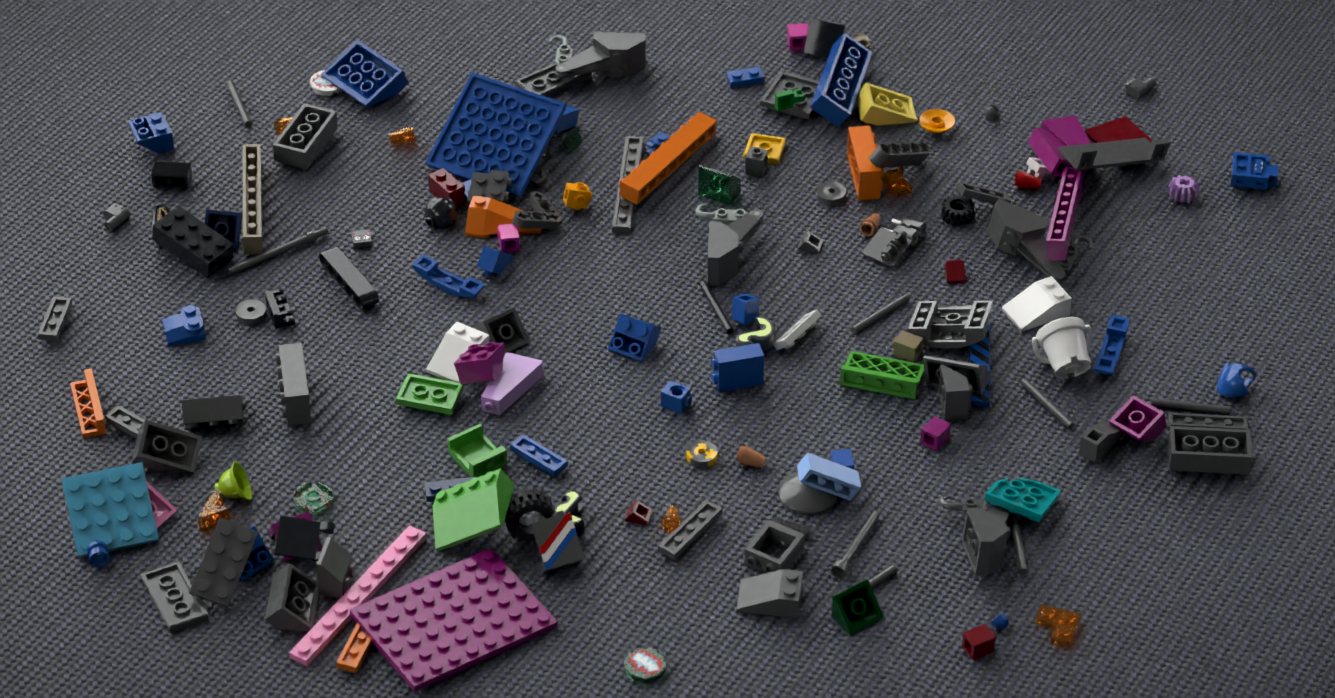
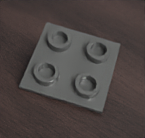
(887, 246)

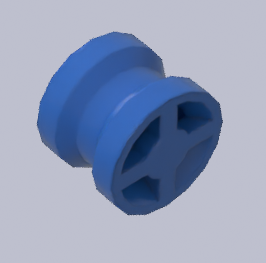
(98, 553)

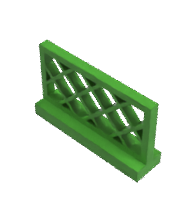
(885, 382)

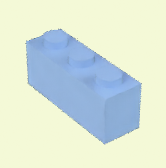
(829, 476)

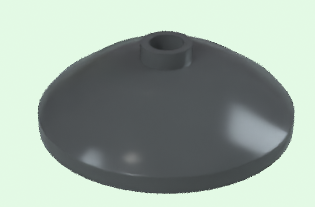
(804, 498)

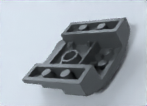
(950, 325)

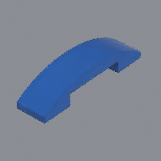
(445, 280)
(1112, 345)

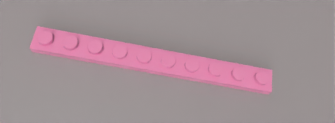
(358, 594)

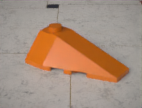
(486, 215)

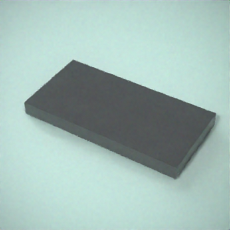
(546, 83)
(170, 594)

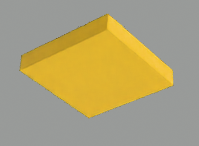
(773, 144)

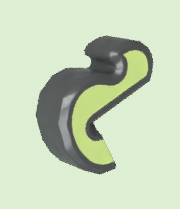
(763, 335)

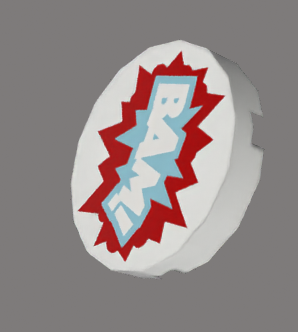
(322, 86)

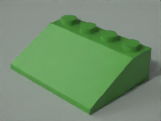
(471, 509)

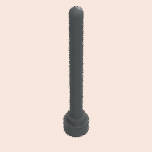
(841, 567)

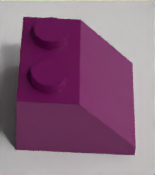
(1139, 420)

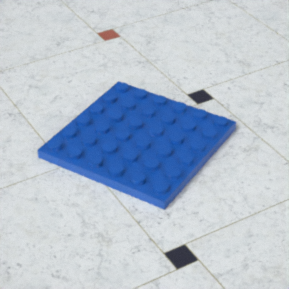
(496, 130)

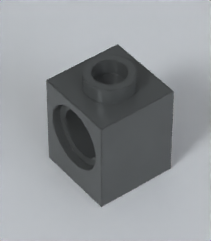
(756, 161)

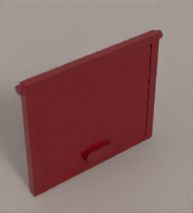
(1115, 130)

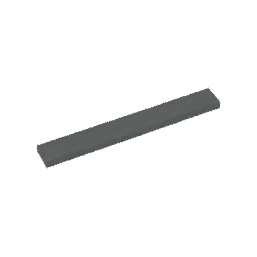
(624, 208)

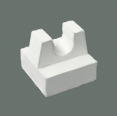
(1036, 167)

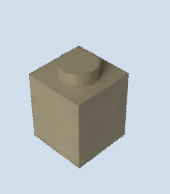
(908, 346)

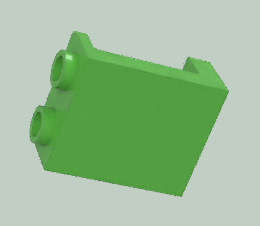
(476, 452)

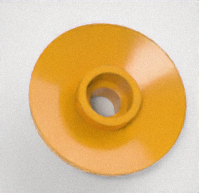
(937, 120)

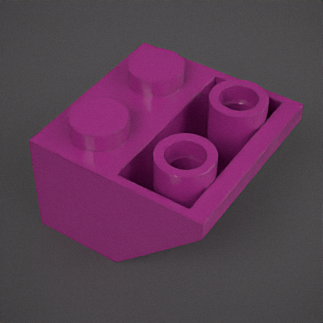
(480, 363)

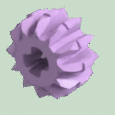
(1183, 189)

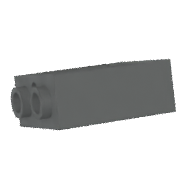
(780, 535)

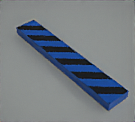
(981, 355)

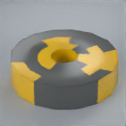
(701, 453)

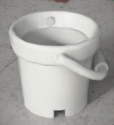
(1065, 346)

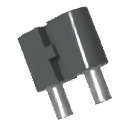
(913, 228)

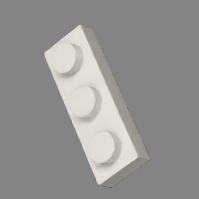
(797, 330)

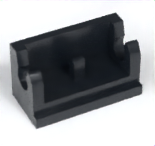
(279, 309)

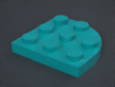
(1023, 497)

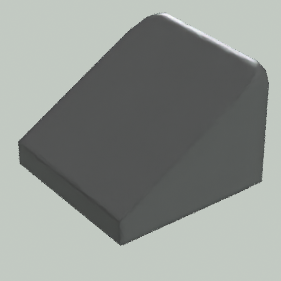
(810, 243)

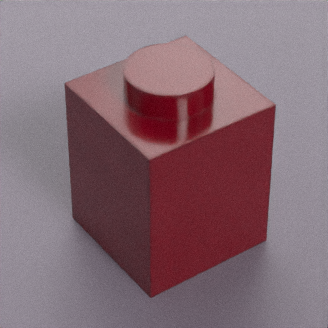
(978, 642)

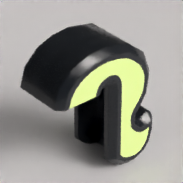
(571, 504)

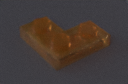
(1063, 621)

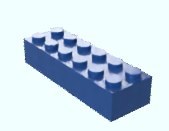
(841, 80)

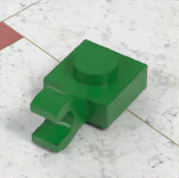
(787, 98)

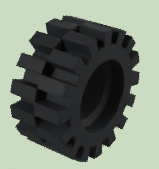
(957, 210)

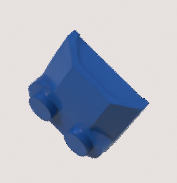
(184, 327)

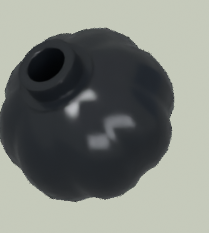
(441, 213)

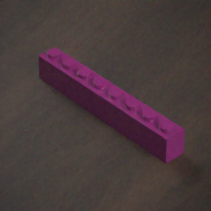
(1064, 214)

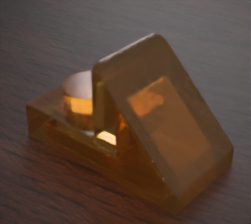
(896, 183)
(212, 512)

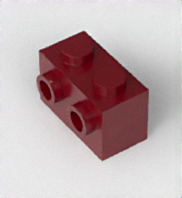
(445, 185)

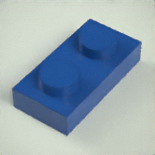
(745, 77)

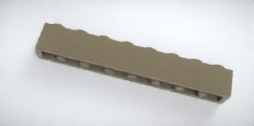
(252, 199)

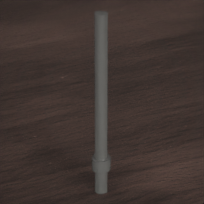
(309, 237)

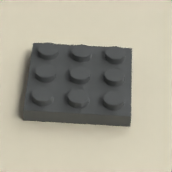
(788, 81)

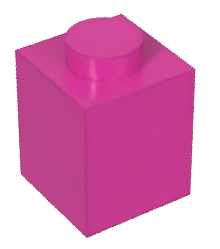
(508, 238)

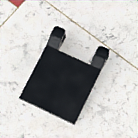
(300, 537)

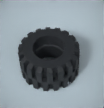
(522, 503)

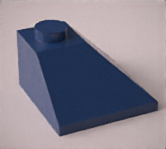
(226, 224)

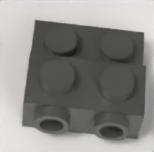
(490, 185)

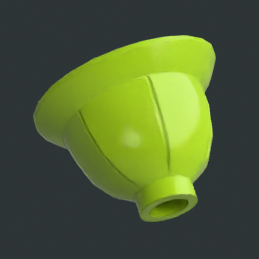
(235, 483)

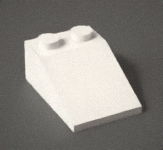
(1038, 305)
(454, 344)

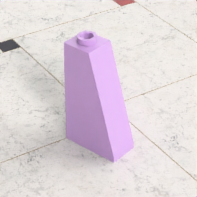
(517, 377)

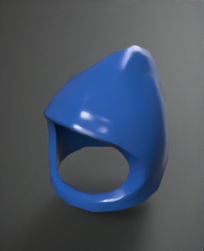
(1230, 381)

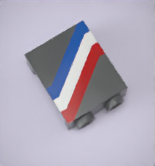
(557, 541)

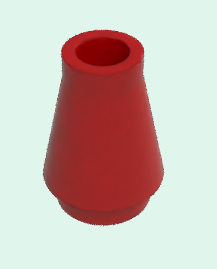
(1026, 180)

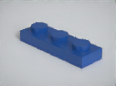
(539, 455)

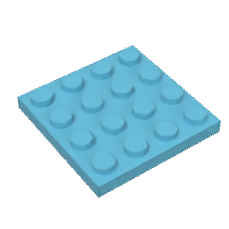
(110, 508)

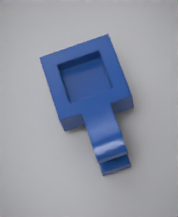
(656, 141)

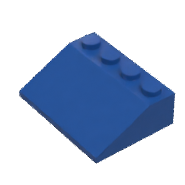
(365, 75)

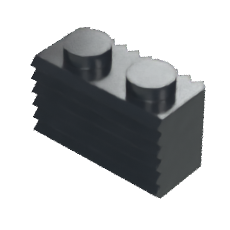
(171, 175)

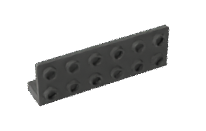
(1115, 153)

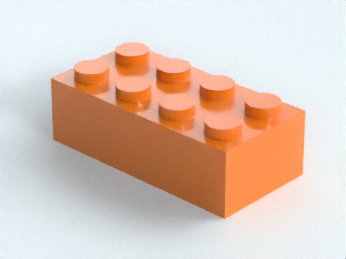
(865, 174)

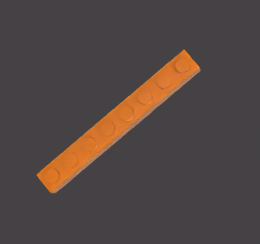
(667, 158)

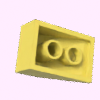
(884, 106)

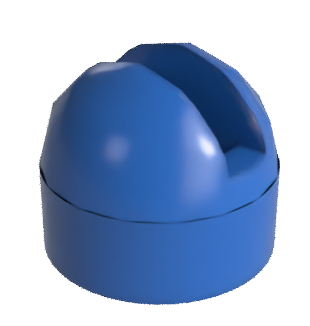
(1000, 622)

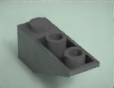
(1099, 440)

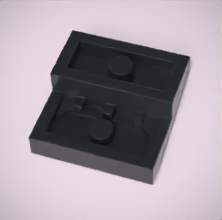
(822, 36)

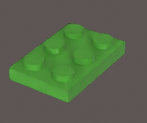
(429, 394)

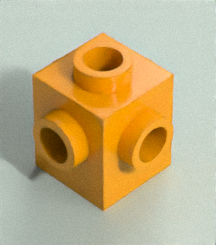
(577, 195)

